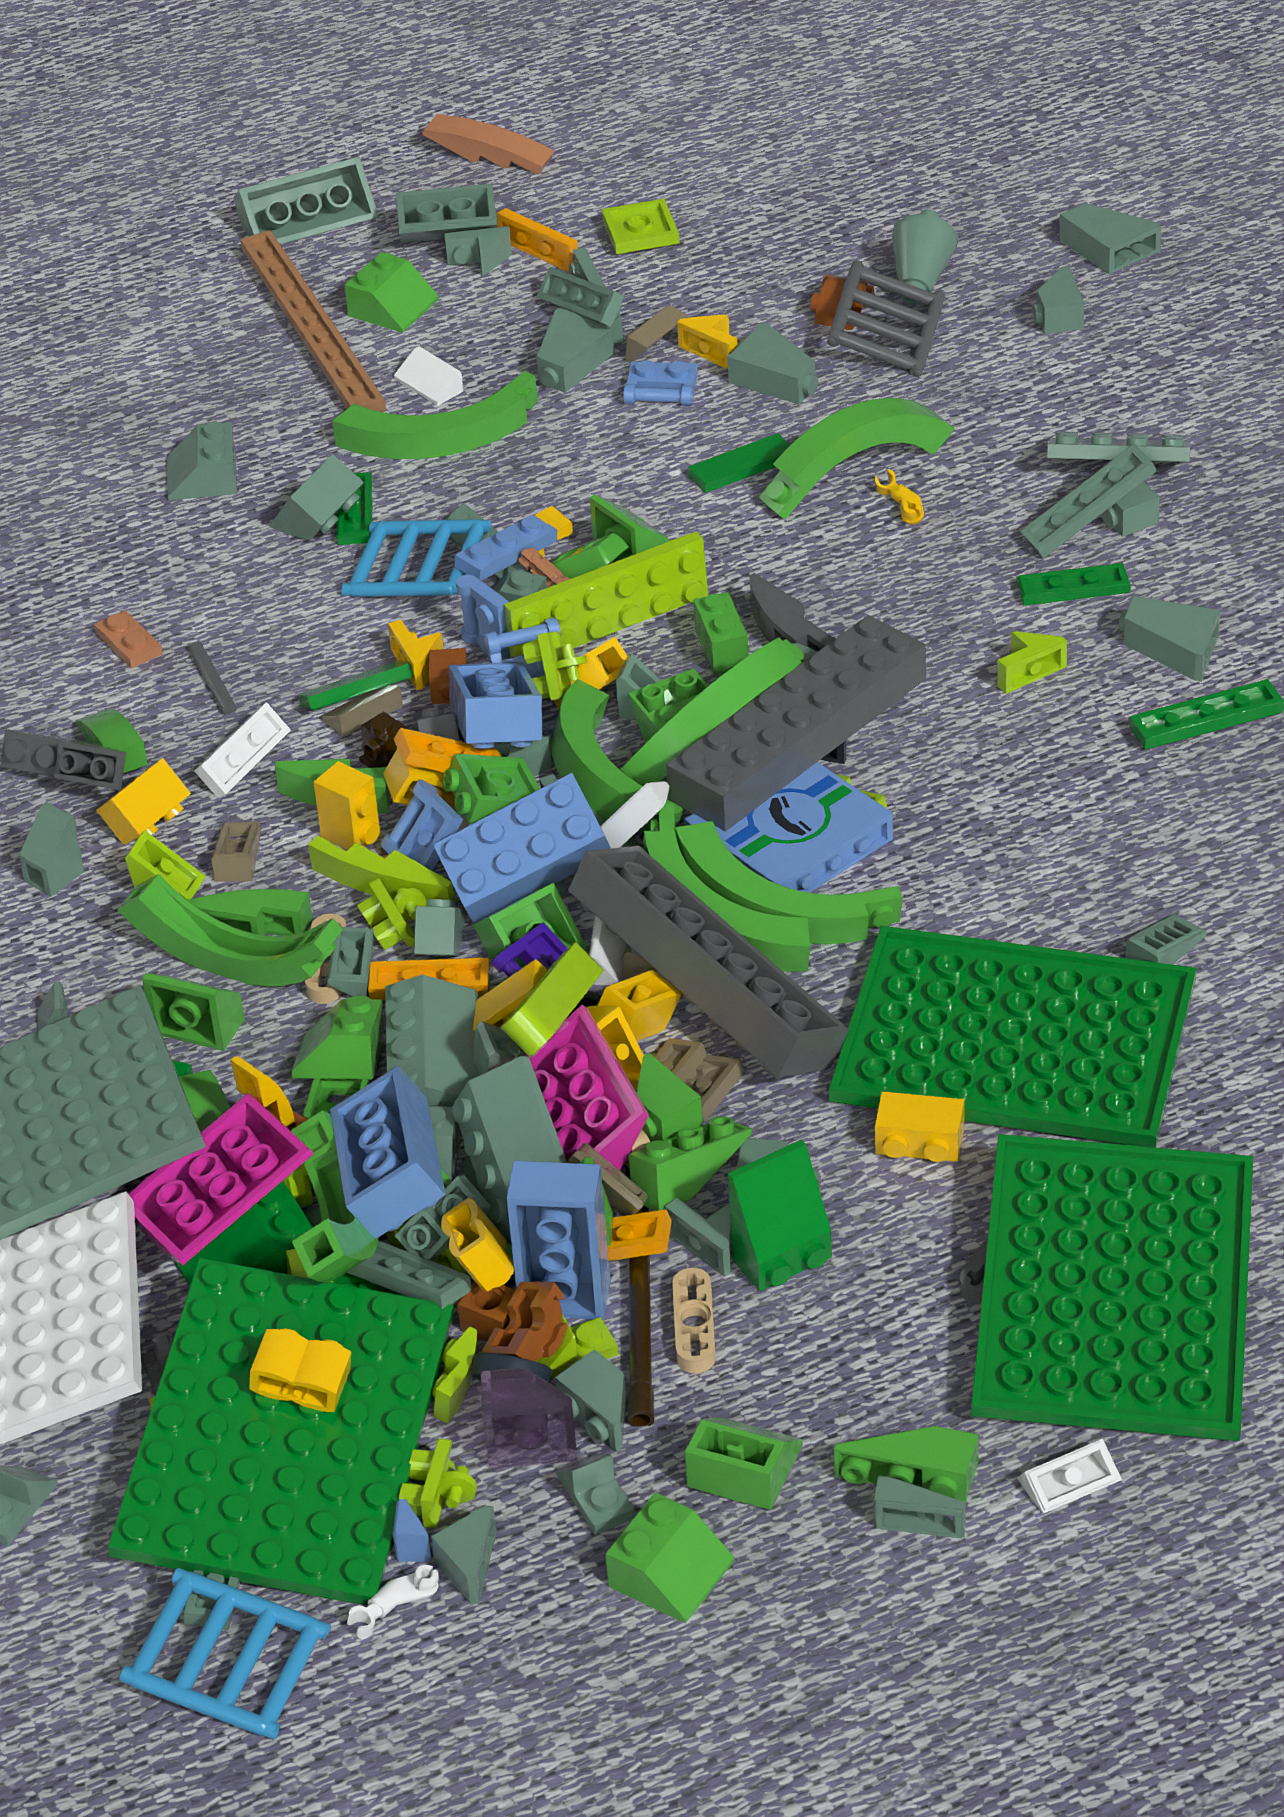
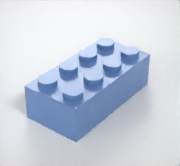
(495, 704)
(521, 848)
(387, 1153)
(561, 1232)

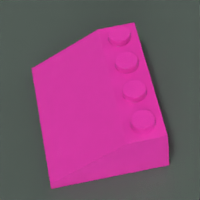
(588, 1091)
(209, 1189)

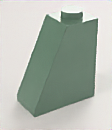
(1109, 236)
(572, 349)
(772, 366)
(1172, 634)

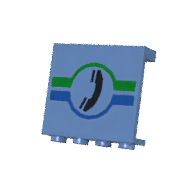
(808, 831)

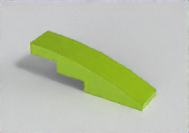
(361, 866)

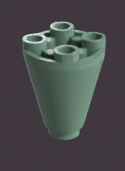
(922, 249)

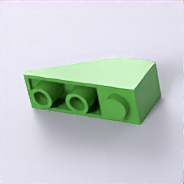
(686, 1161)
(925, 1457)

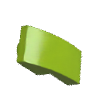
(455, 1382)

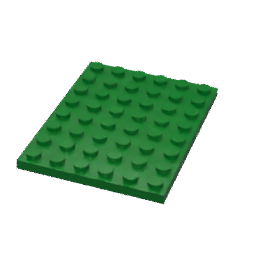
(1018, 1034)
(1115, 1288)
(265, 1482)

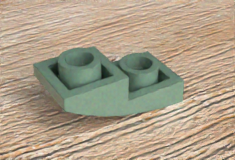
(424, 1233)

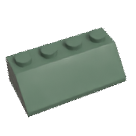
(307, 202)
(431, 1035)
(503, 1123)

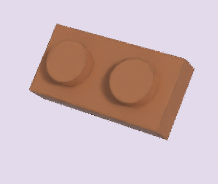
(128, 639)

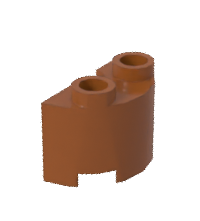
(826, 302)
(534, 1323)

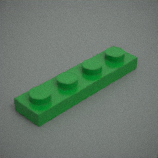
(1206, 714)

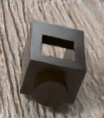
(378, 740)

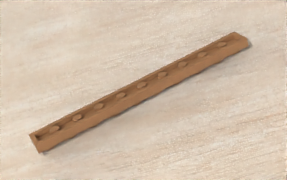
(311, 322)

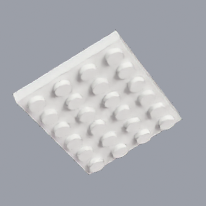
(68, 1317)

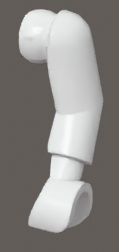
(402, 1590)

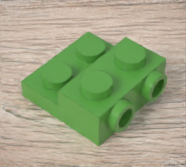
(487, 783)

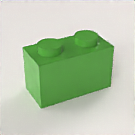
(720, 631)

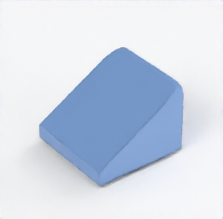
(409, 1535)

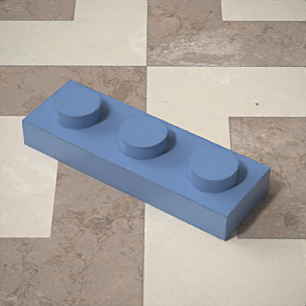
(505, 547)

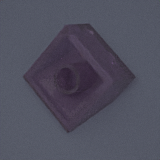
(526, 1420)

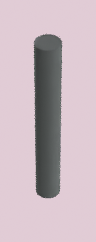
(212, 678)

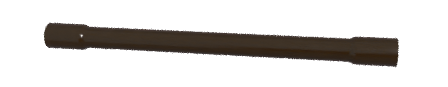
(640, 1389)

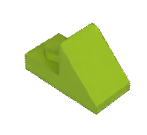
(1030, 659)
(152, 857)
(578, 1343)

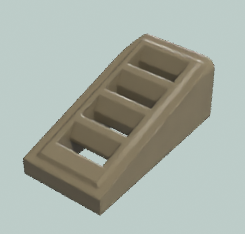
(236, 857)

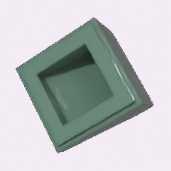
(53, 1007)

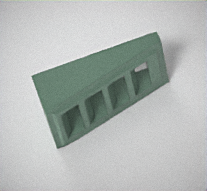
(1140, 945)
(917, 1510)

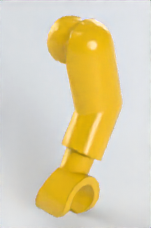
(910, 503)

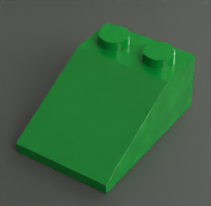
(778, 1217)
(258, 1236)

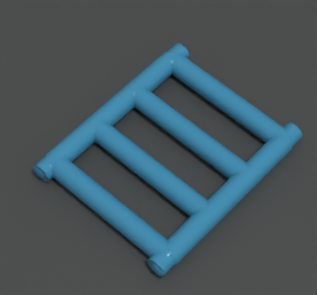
(410, 530)
(224, 1706)

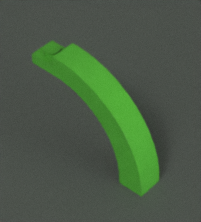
(437, 434)
(846, 434)
(713, 707)
(578, 752)
(830, 917)
(777, 937)
(220, 948)
(340, 1238)

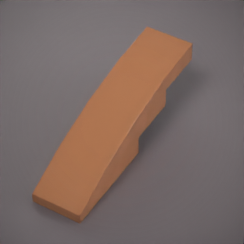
(479, 139)

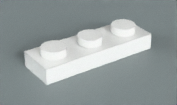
(242, 750)

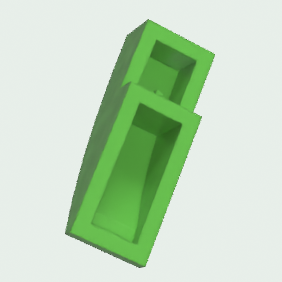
(114, 731)
(297, 778)
(260, 910)

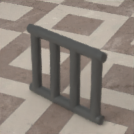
(846, 315)

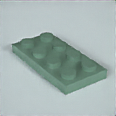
(1104, 447)

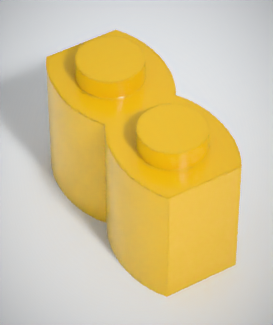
(477, 1245)
(300, 1369)

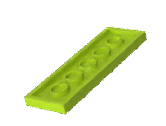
(616, 593)

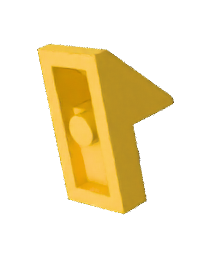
(707, 338)
(413, 650)

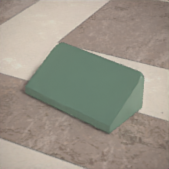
(351, 961)

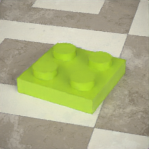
(640, 226)

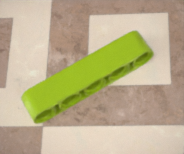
(552, 999)

